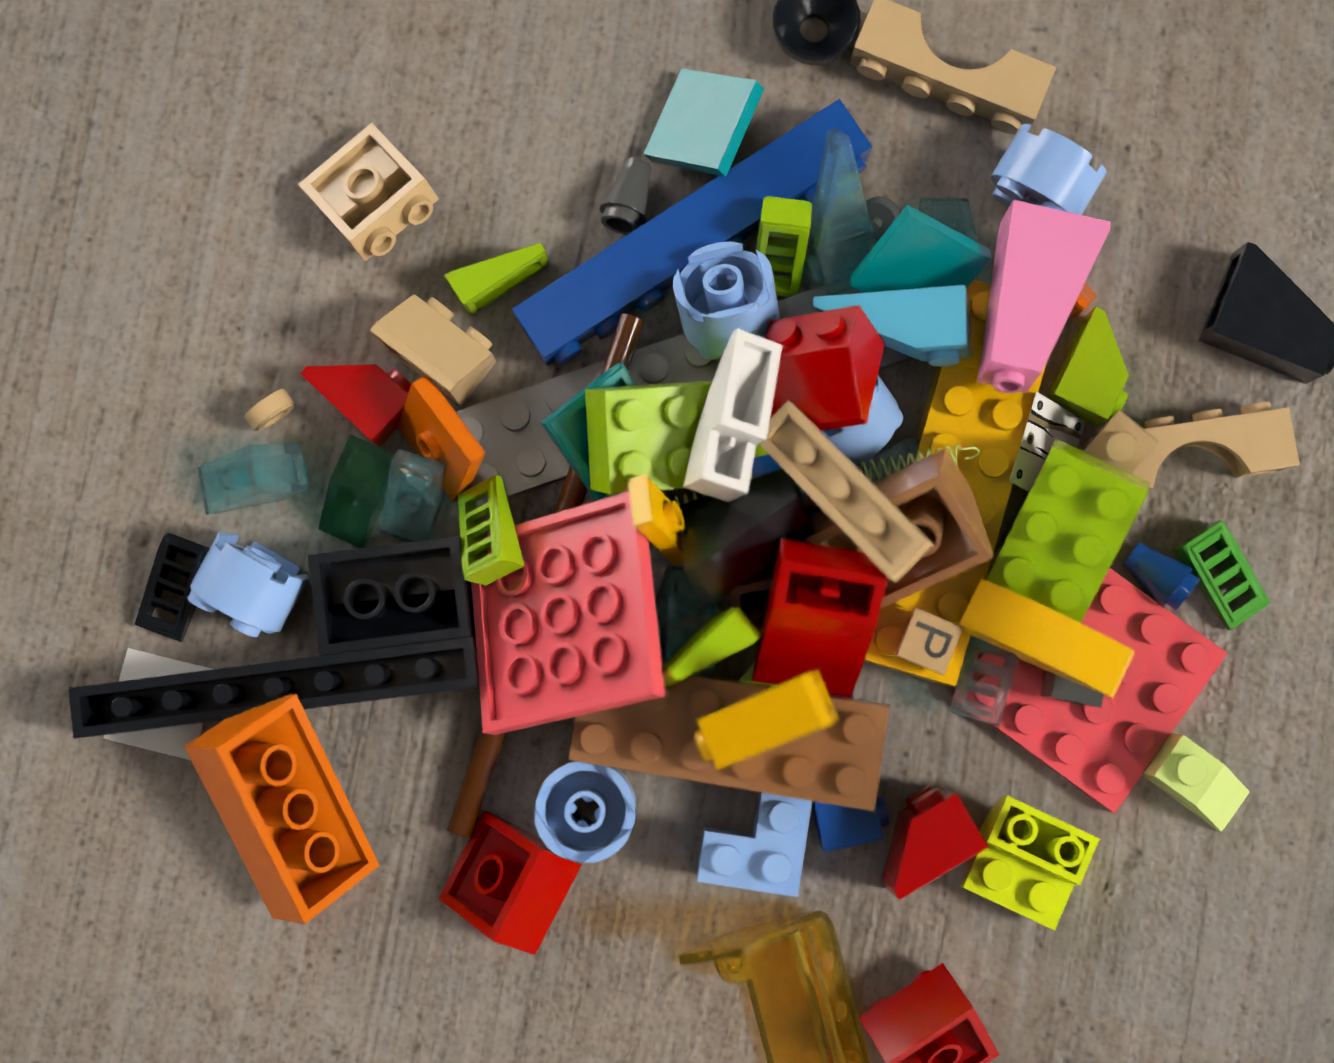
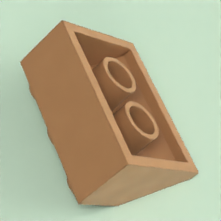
(941, 507)

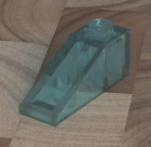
(839, 220)

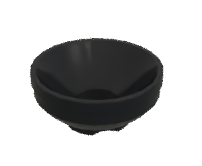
(839, 16)

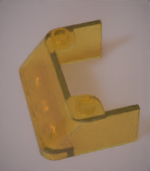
(794, 987)

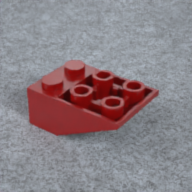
(819, 615)

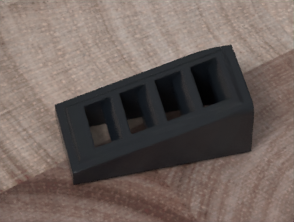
(158, 581)

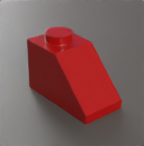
(363, 395)

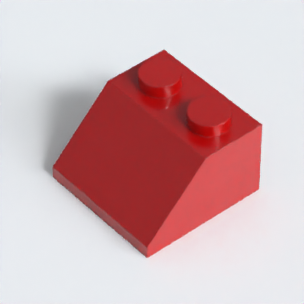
(827, 365)
(929, 840)
(508, 884)
(929, 1023)

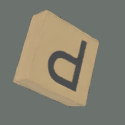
(928, 641)

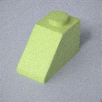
(1197, 780)

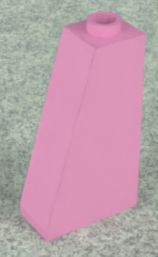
(1034, 285)

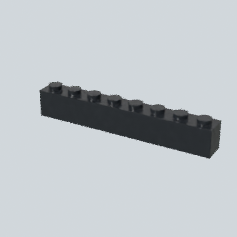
(233, 690)

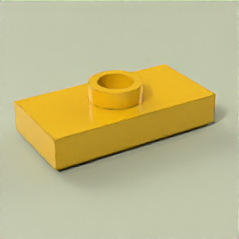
(657, 517)

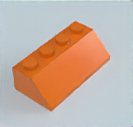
(283, 808)

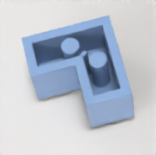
(760, 860)

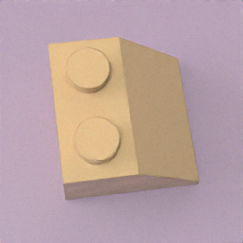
(435, 347)

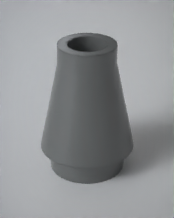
(626, 201)

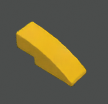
(1046, 638)

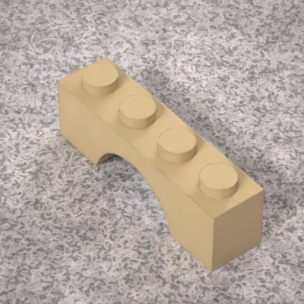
(895, 49)
(1247, 443)

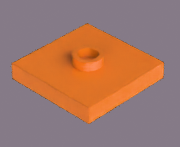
(440, 435)

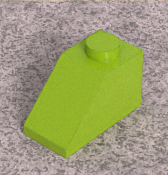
(1092, 372)

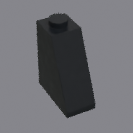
(1269, 319)
(741, 537)

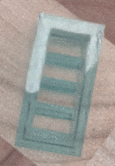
(971, 664)

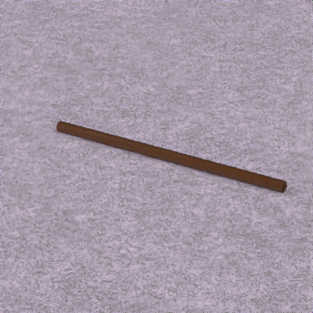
(571, 496)

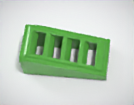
(1229, 550)

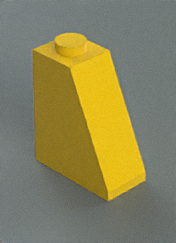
(766, 720)

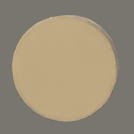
(269, 410)

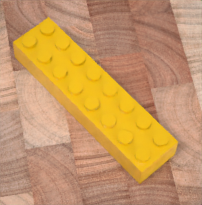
(971, 416)

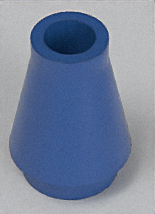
(1162, 576)

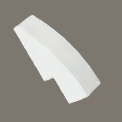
(734, 417)

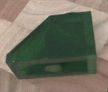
(356, 492)

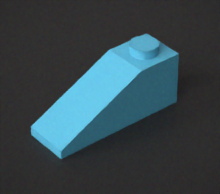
(916, 322)

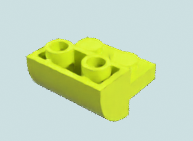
(1029, 861)

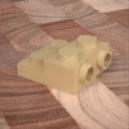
(370, 192)

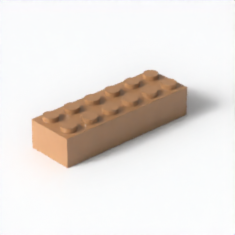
(658, 738)

